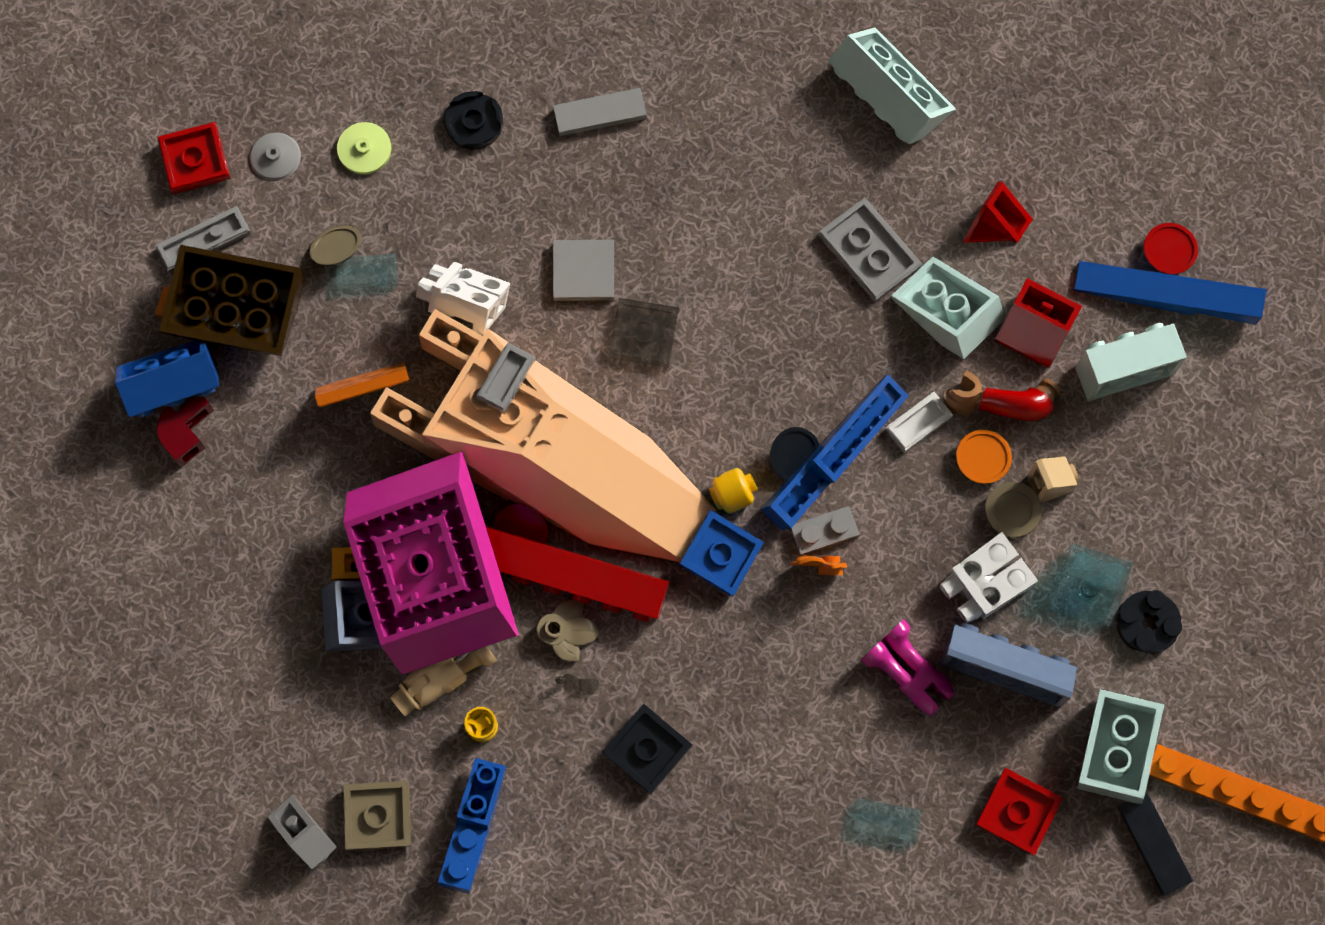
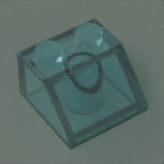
(1090, 585)

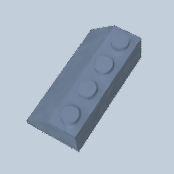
(1008, 665)

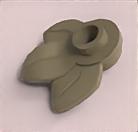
(572, 630)

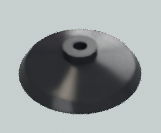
(791, 450)

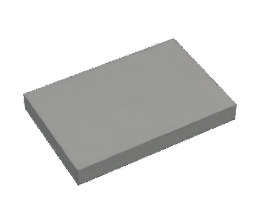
(869, 249)

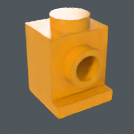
(342, 565)

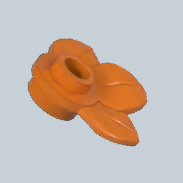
(826, 566)

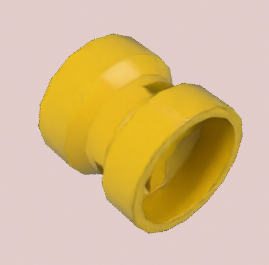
(478, 720)

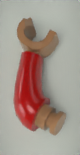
(1021, 405)

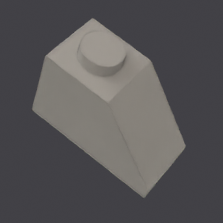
(302, 832)

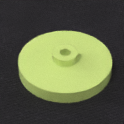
(364, 148)

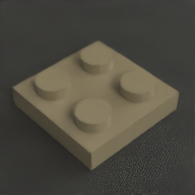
(377, 815)

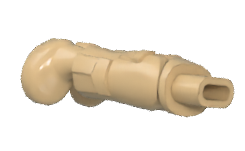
(433, 681)

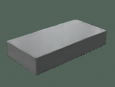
(506, 377)

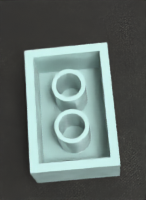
(1130, 361)
(1120, 746)

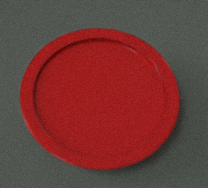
(1171, 248)

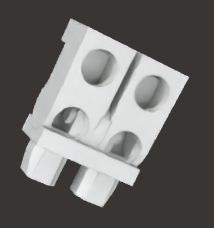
(464, 295)
(980, 586)

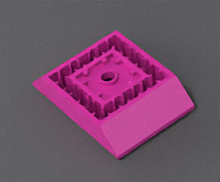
(461, 594)

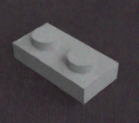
(824, 531)

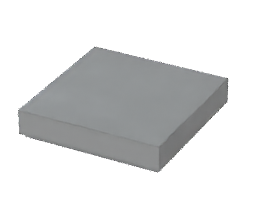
(583, 270)

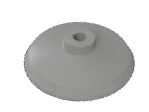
(275, 156)

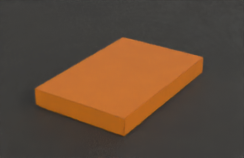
(361, 384)

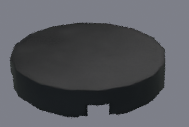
(481, 124)

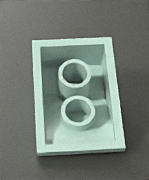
(950, 306)

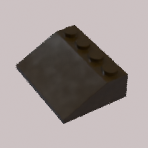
(232, 300)

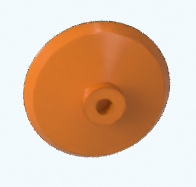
(984, 456)

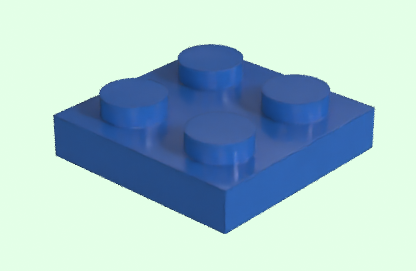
(720, 553)

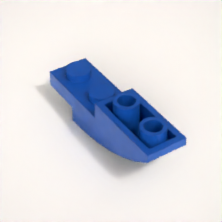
(472, 826)

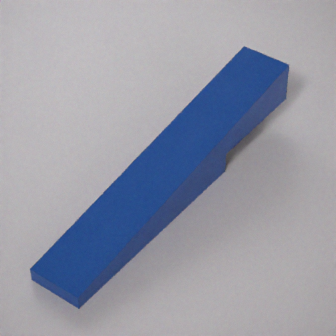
(1172, 292)
(834, 454)

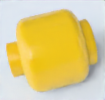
(733, 490)

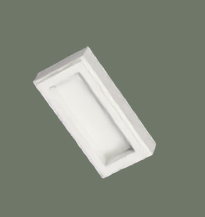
(919, 422)

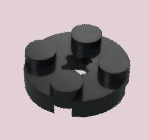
(1144, 639)

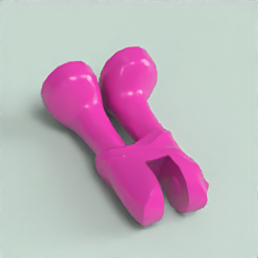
(924, 673)

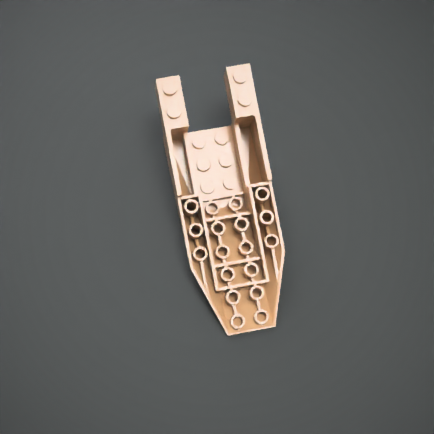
(549, 450)

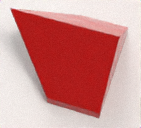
(999, 218)

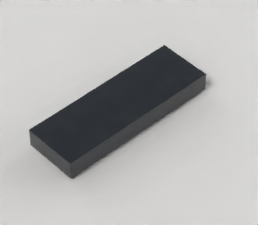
(1155, 845)

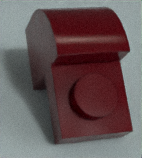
(176, 432)

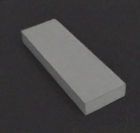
(600, 111)
(208, 235)

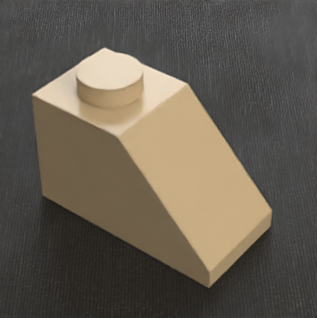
(1052, 478)

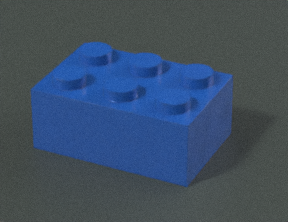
(167, 378)

